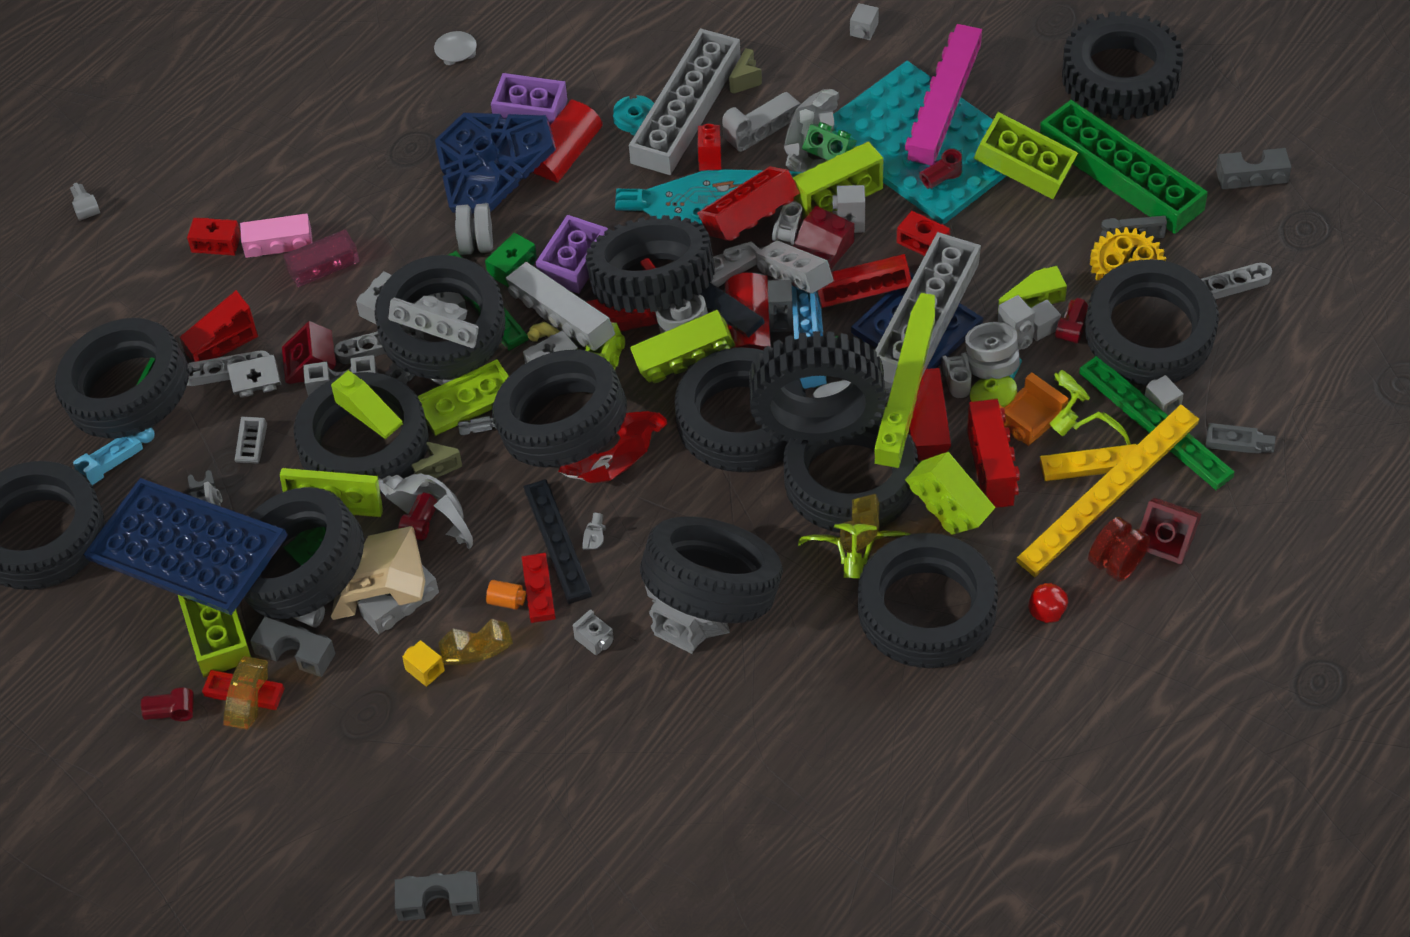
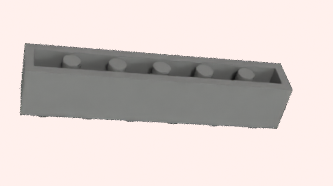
(560, 306)

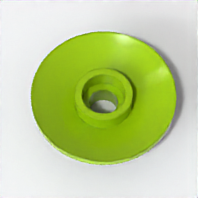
(1001, 389)

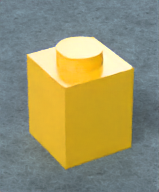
(423, 663)

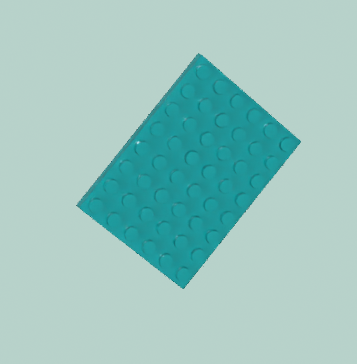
(886, 119)

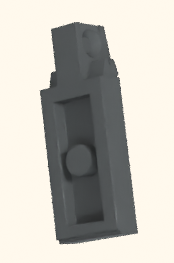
(1238, 439)

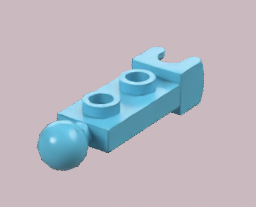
(110, 455)

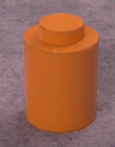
(505, 594)

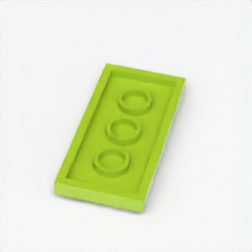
(462, 397)
(356, 491)

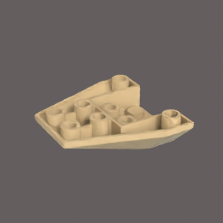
(387, 566)

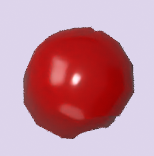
(1048, 602)

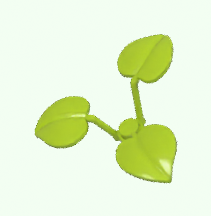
(1067, 418)
(854, 562)

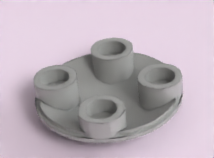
(455, 47)

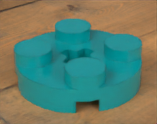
(623, 109)

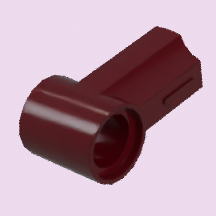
(948, 167)
(1072, 325)
(420, 515)
(175, 705)

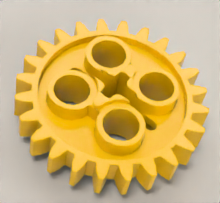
(1110, 250)

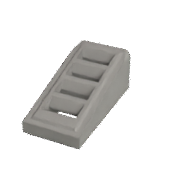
(245, 424)

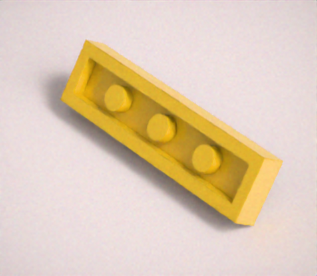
(1082, 462)

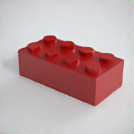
(749, 203)
(992, 452)

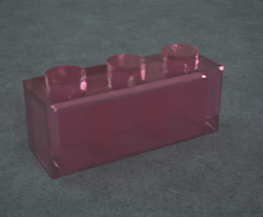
(321, 258)

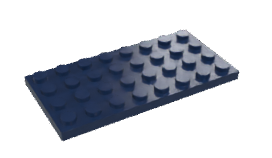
(186, 545)

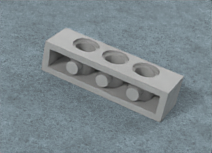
(793, 264)

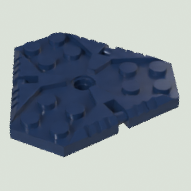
(490, 155)

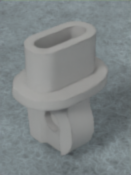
(593, 533)

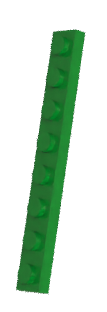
(1149, 416)

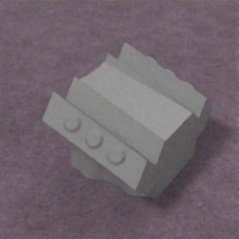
(681, 628)

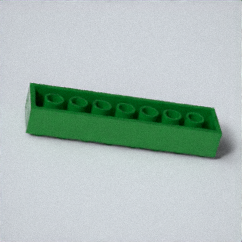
(1125, 166)

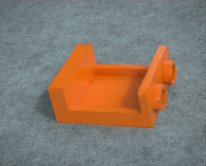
(1033, 409)

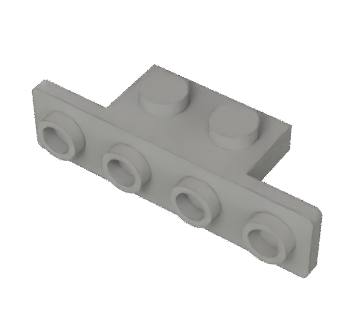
(435, 318)

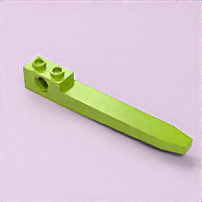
(906, 383)

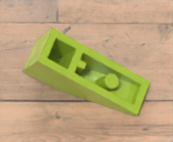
(1038, 287)
(365, 404)

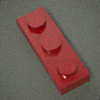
(538, 588)
(219, 682)

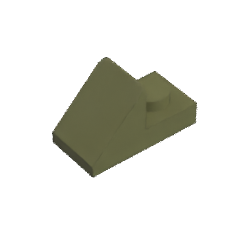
(745, 73)
(440, 461)

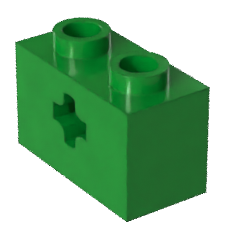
(509, 257)

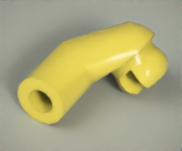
(541, 330)

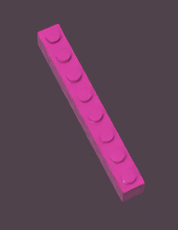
(944, 94)

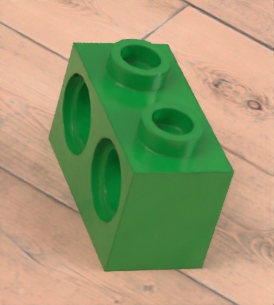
(828, 147)

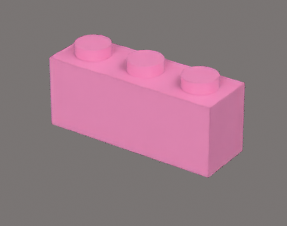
(275, 235)

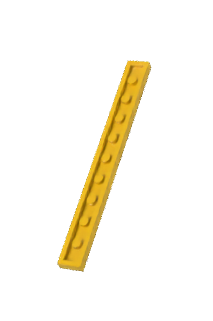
(1107, 491)

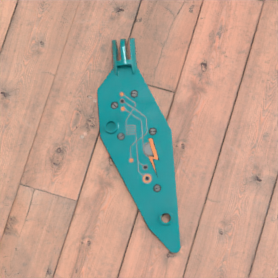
(684, 195)

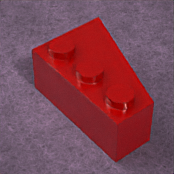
(220, 330)

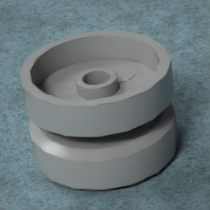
(471, 229)
(681, 314)
(992, 350)

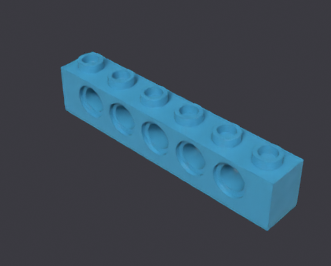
(807, 318)

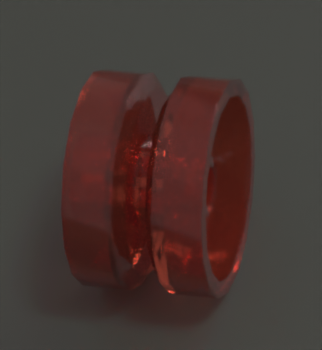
(1119, 549)

